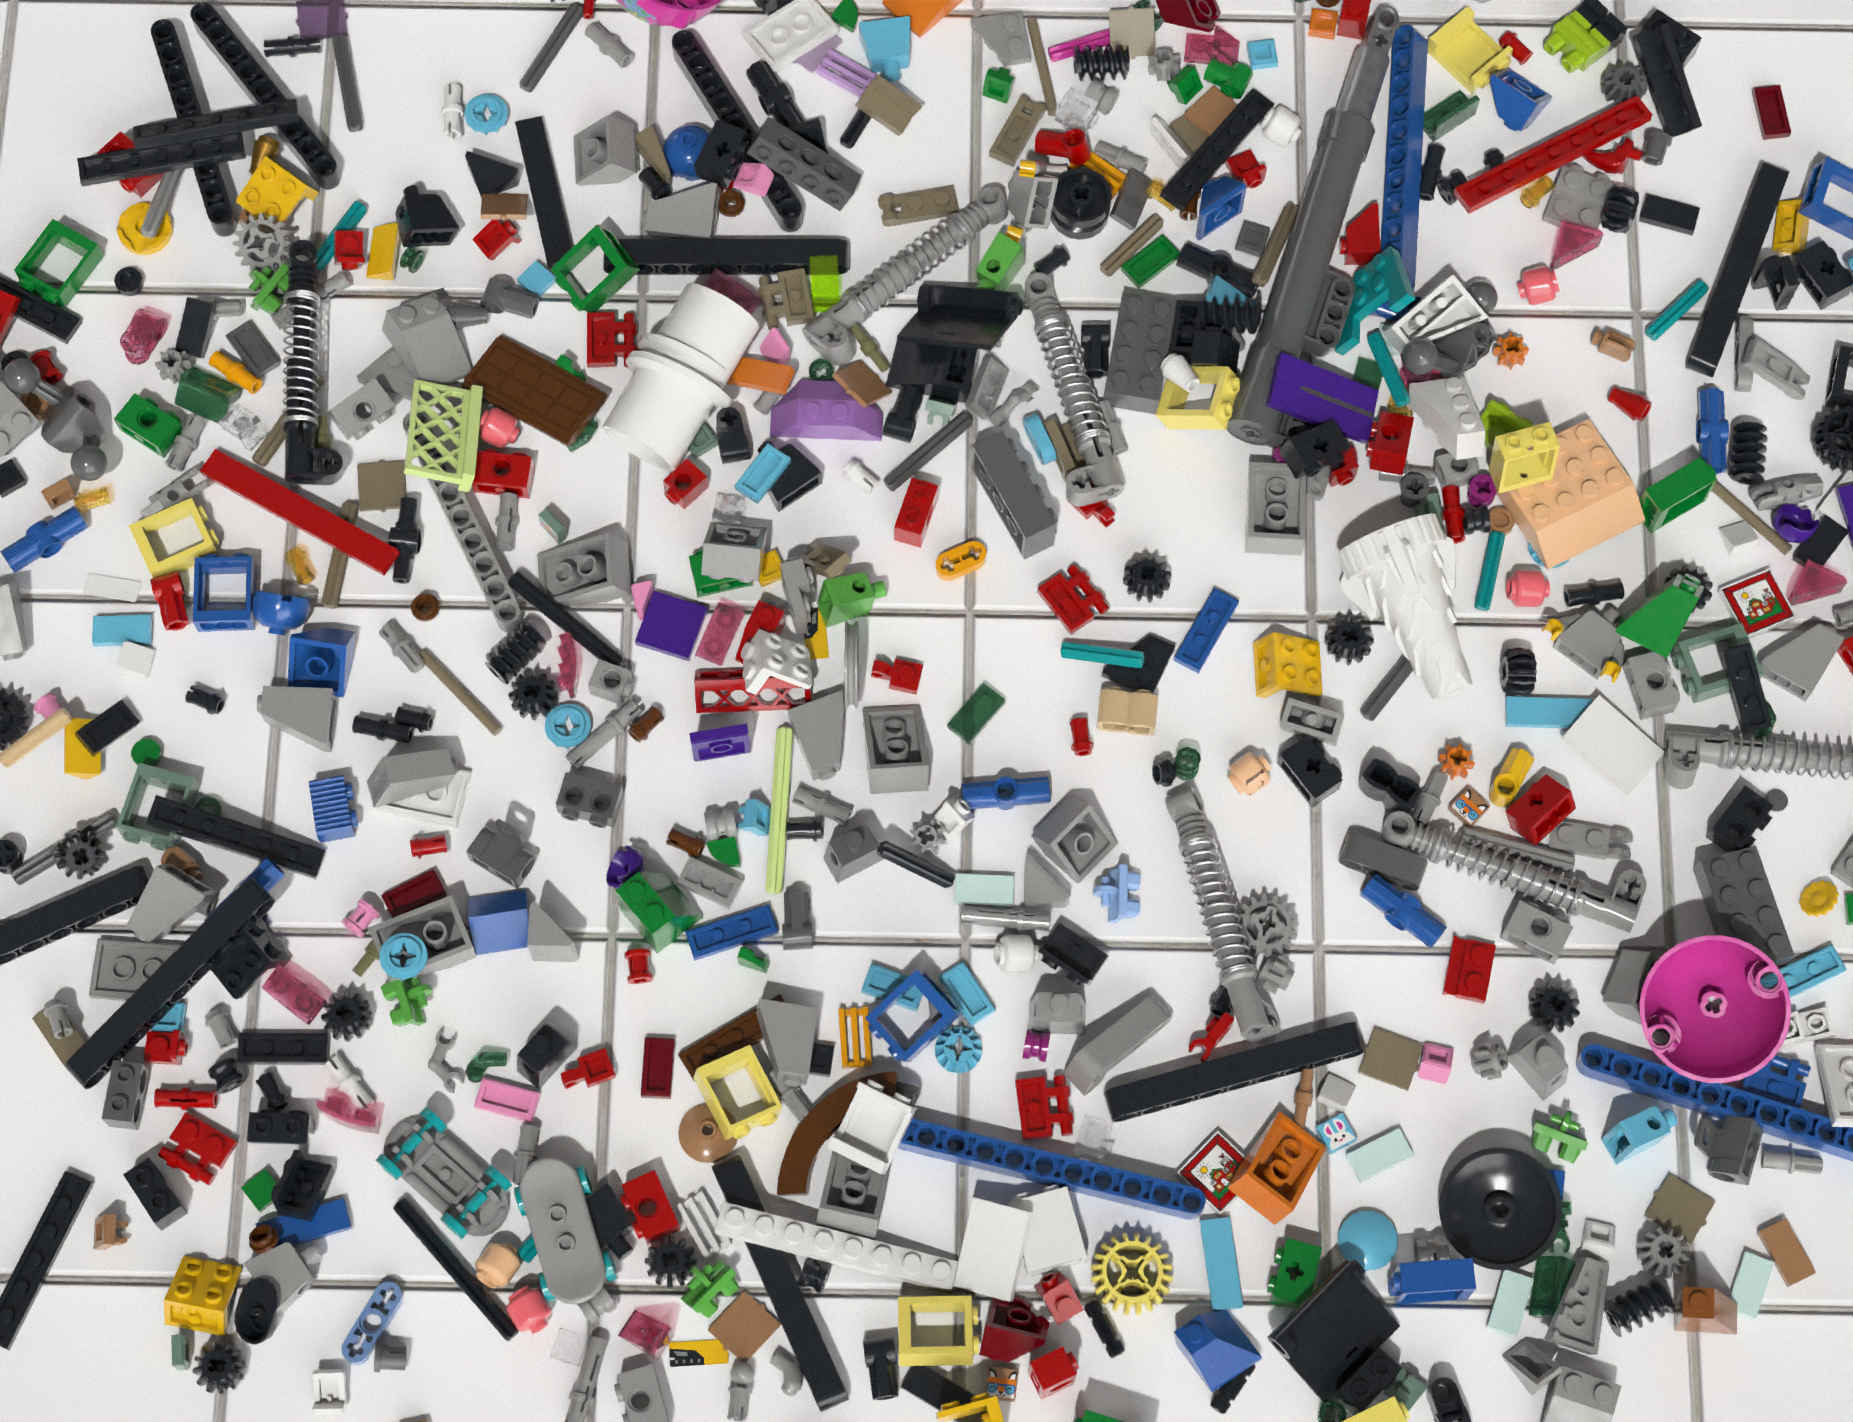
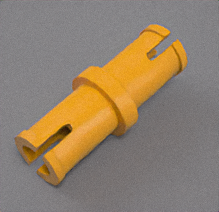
(235, 372)

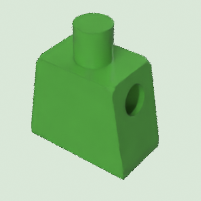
(1000, 264)
(848, 597)

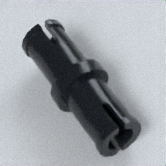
(292, 46)
(1431, 172)
(1594, 594)
(382, 729)

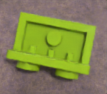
(1500, 420)

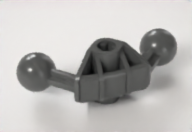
(1459, 350)
(70, 423)

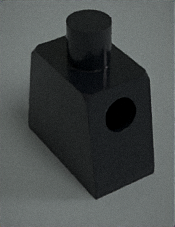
(424, 219)
(796, 480)
(544, 1055)
(610, 1222)

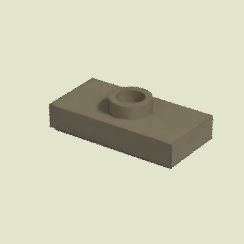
(64, 1047)

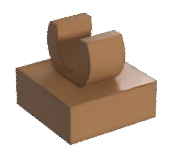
(105, 1232)

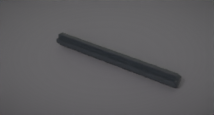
(455, 1269)

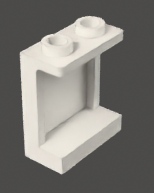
(873, 1127)
(1053, 1231)

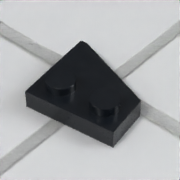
(1157, 657)

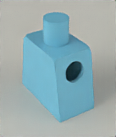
(886, 45)
(1638, 1133)

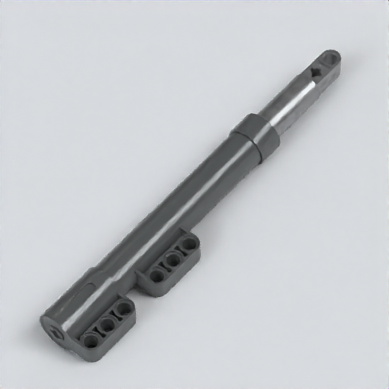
(1304, 284)

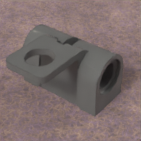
(502, 853)
(1730, 1148)

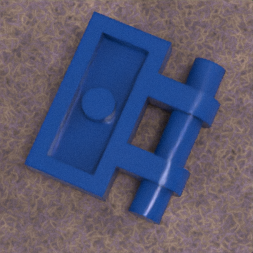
(1777, 1086)

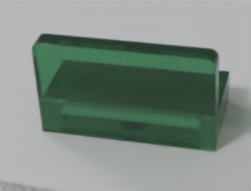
(1449, 114)
(206, 394)
(1549, 1285)

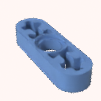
(354, 1339)

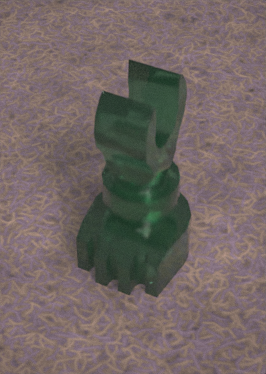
(1561, 1235)

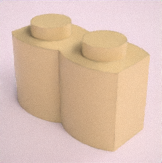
(1127, 711)

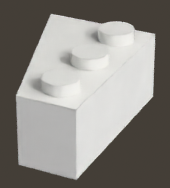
(1436, 315)
(1451, 414)

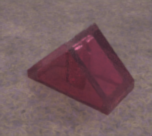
(1573, 242)
(1815, 583)
(647, 1334)

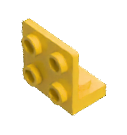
(274, 191)
(1287, 664)
(201, 1295)
(978, 1404)

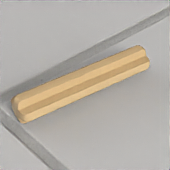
(35, 737)

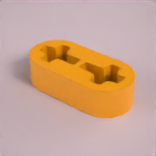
(958, 555)

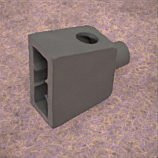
(853, 852)

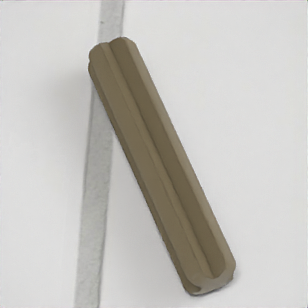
(1131, 245)

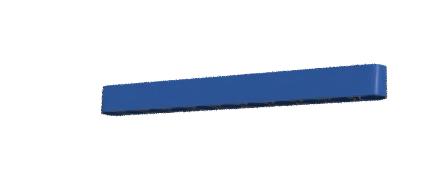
(1405, 146)
(1722, 1095)
(1059, 1164)

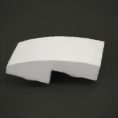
(1809, 1027)

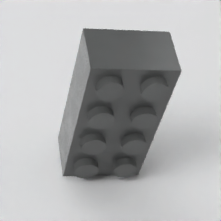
(1138, 351)
(1014, 494)
(1743, 902)

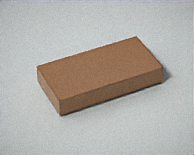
(1786, 1252)

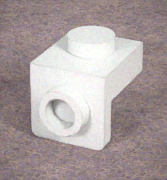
(953, 817)
(329, 1393)

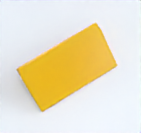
(1790, 228)
(383, 252)
(77, 759)

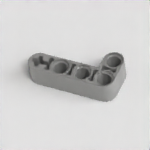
(1116, 1043)

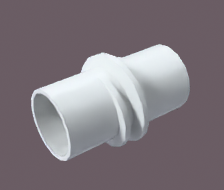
(680, 376)

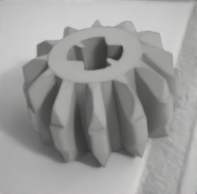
(1671, 1261)

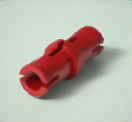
(1453, 513)
(186, 1098)

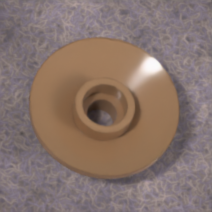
(700, 1146)

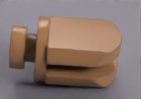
(1614, 344)
(183, 861)

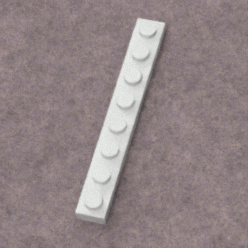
(836, 1247)

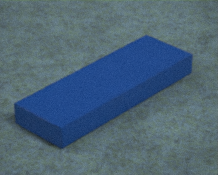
(1206, 630)
(731, 932)
(328, 1220)

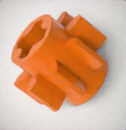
(1510, 351)
(1463, 761)

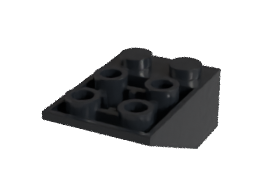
(934, 369)

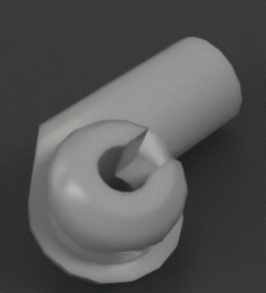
(791, 1373)

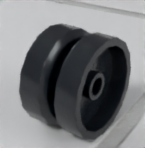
(1081, 203)

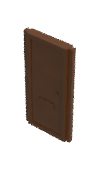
(535, 390)

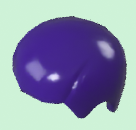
(1794, 523)
(624, 866)

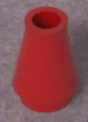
(1630, 403)

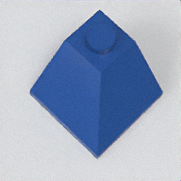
(1517, 99)
(1219, 204)
(321, 659)
(1216, 1348)

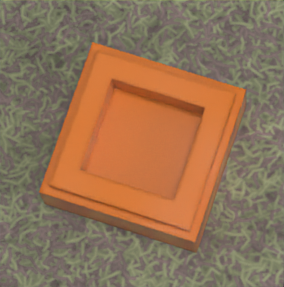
(1323, 23)

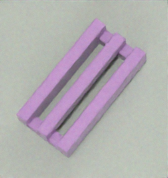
(847, 64)

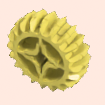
(1141, 1283)

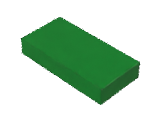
(1150, 261)

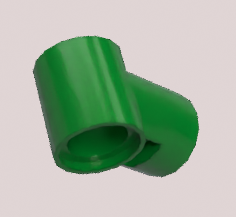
(1230, 78)

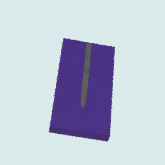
(1322, 396)

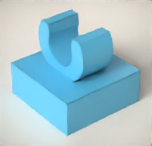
(755, 817)

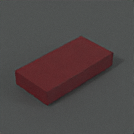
(1771, 112)
(414, 894)
(657, 1068)

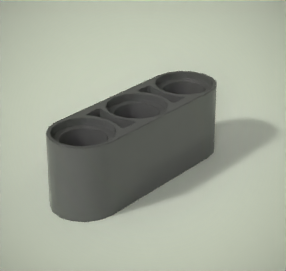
(1385, 860)

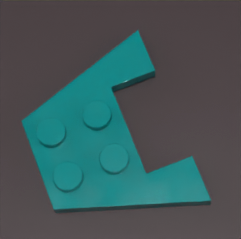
(1374, 285)

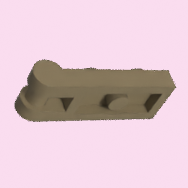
(1017, 130)
(917, 206)
(825, 560)

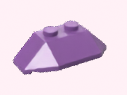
(824, 412)

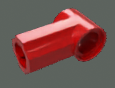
(1069, 145)
(169, 594)

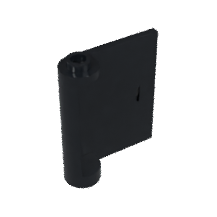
(961, 316)
(1333, 1330)

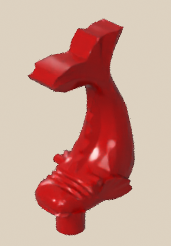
(1616, 160)

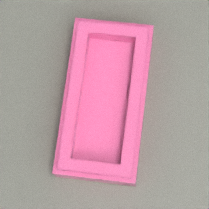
(507, 1100)

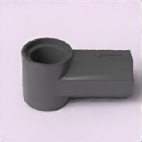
(501, 297)
(797, 927)

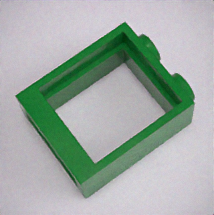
(40, 250)
(624, 269)
(1677, 494)

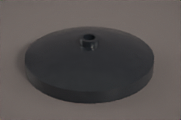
(1530, 1212)

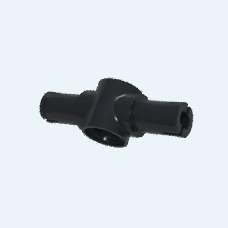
(405, 538)

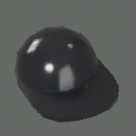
(256, 1311)

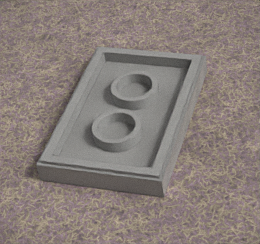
(125, 966)

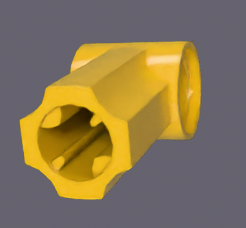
(1510, 776)

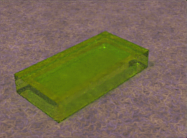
(824, 282)

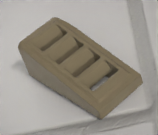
(651, 150)

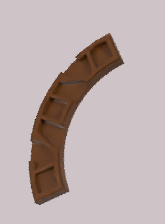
(816, 1129)

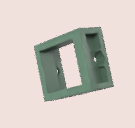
(1683, 661)
(160, 778)

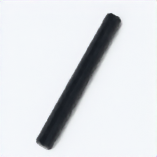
(563, 619)

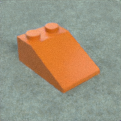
(922, 13)
(1277, 1169)

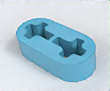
(1039, 439)

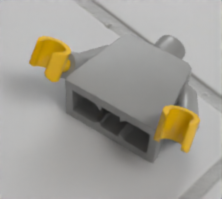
(1030, 198)
(1590, 641)

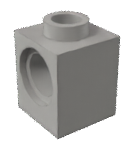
(1448, 476)
(602, 674)

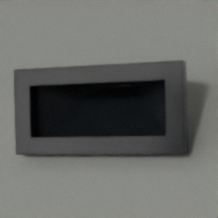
(491, 175)

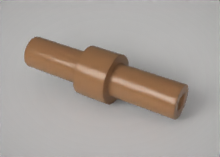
(1303, 1098)

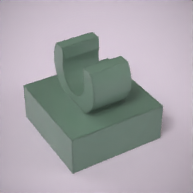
(940, 407)
(1434, 506)
(1406, 1388)

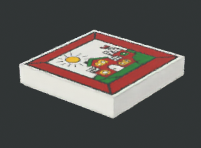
(1757, 603)
(1213, 1170)

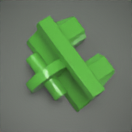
(265, 298)
(411, 998)
(1545, 1133)
(707, 1284)

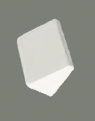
(1170, 142)

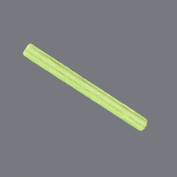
(779, 810)

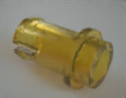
(1154, 190)
(1532, 196)
(91, 500)
(297, 560)

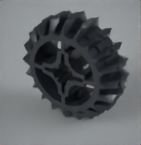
(1833, 439)

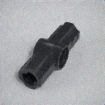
(772, 95)
(1203, 263)

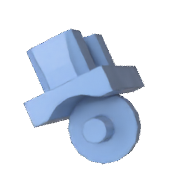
(1115, 893)

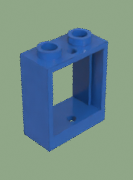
(1812, 202)
(223, 619)
(934, 995)
(1432, 1281)

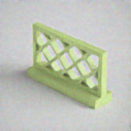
(466, 442)

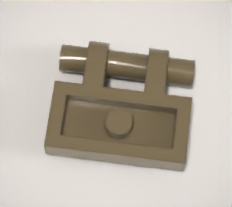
(795, 296)

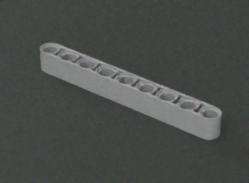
(469, 533)

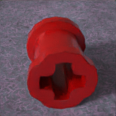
(46, 367)
(638, 966)

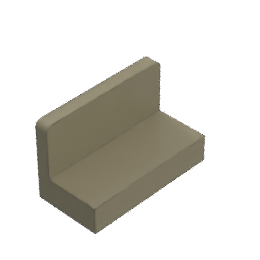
(887, 105)
(1066, 452)

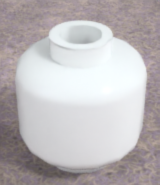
(1281, 126)
(1016, 953)

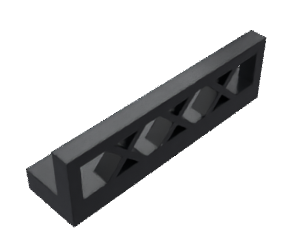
(1667, 81)

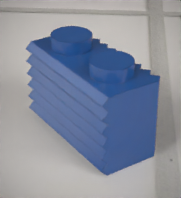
(332, 808)

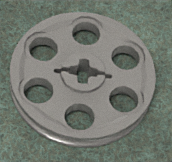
(851, 666)

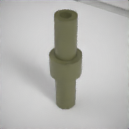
(869, 347)
(322, 439)
(367, 959)

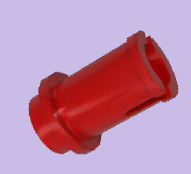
(1520, 51)
(1080, 734)
(428, 846)

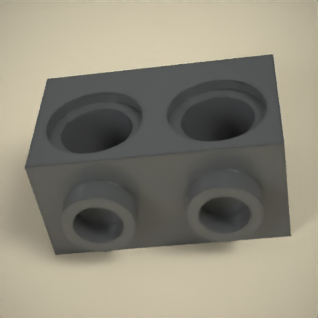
(592, 793)
(125, 1095)

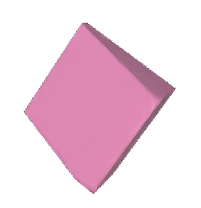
(754, 178)
(775, 348)
(642, 595)
(1435, 1063)

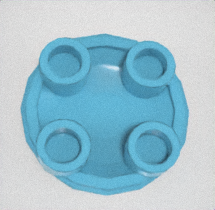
(1368, 1239)

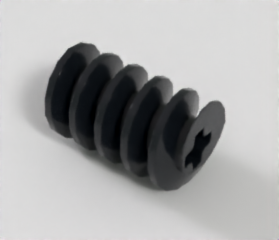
(1101, 63)
(1231, 316)
(1748, 453)
(514, 651)
(1636, 1305)

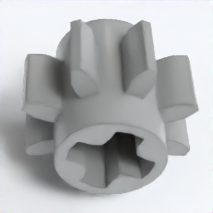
(1164, 64)
(173, 364)
(930, 844)
(1276, 974)
(1489, 1060)

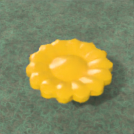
(1819, 898)

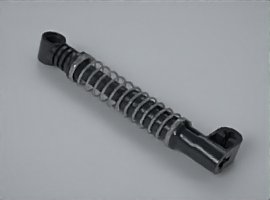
(301, 375)

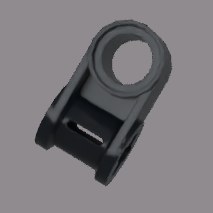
(731, 439)
(1447, 1410)

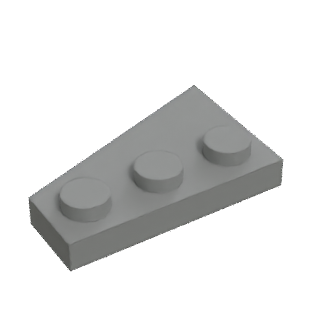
(1581, 1308)

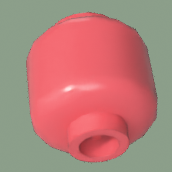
(1538, 285)
(498, 427)
(1527, 588)
(528, 1309)

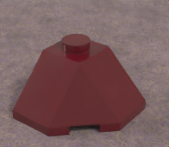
(1190, 13)
(1012, 1330)

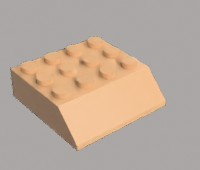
(1581, 504)

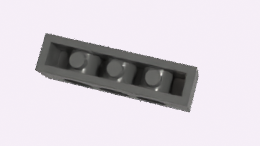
(804, 164)

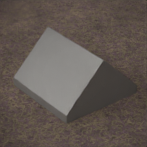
(547, 940)

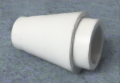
(1179, 372)

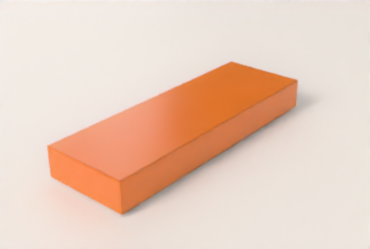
(762, 375)

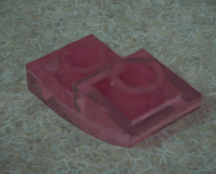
(733, 290)
(719, 634)
(569, 671)
(294, 994)
(340, 1112)

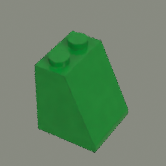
(1662, 615)
(656, 908)

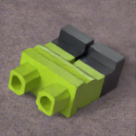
(1585, 36)

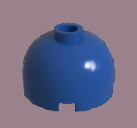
(683, 149)
(280, 611)

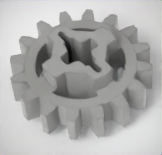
(257, 234)
(1277, 930)

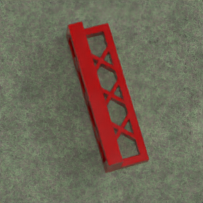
(733, 680)

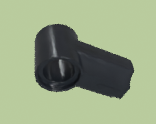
(1095, 345)
(902, 420)
(881, 1361)

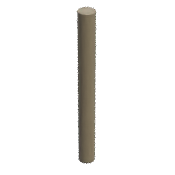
(1042, 66)
(1752, 519)
(463, 696)

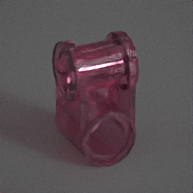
(142, 336)

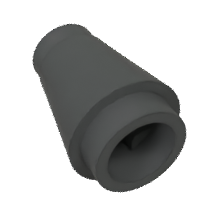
(467, 315)

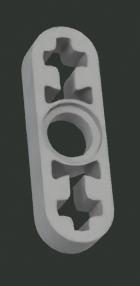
(1742, 335)

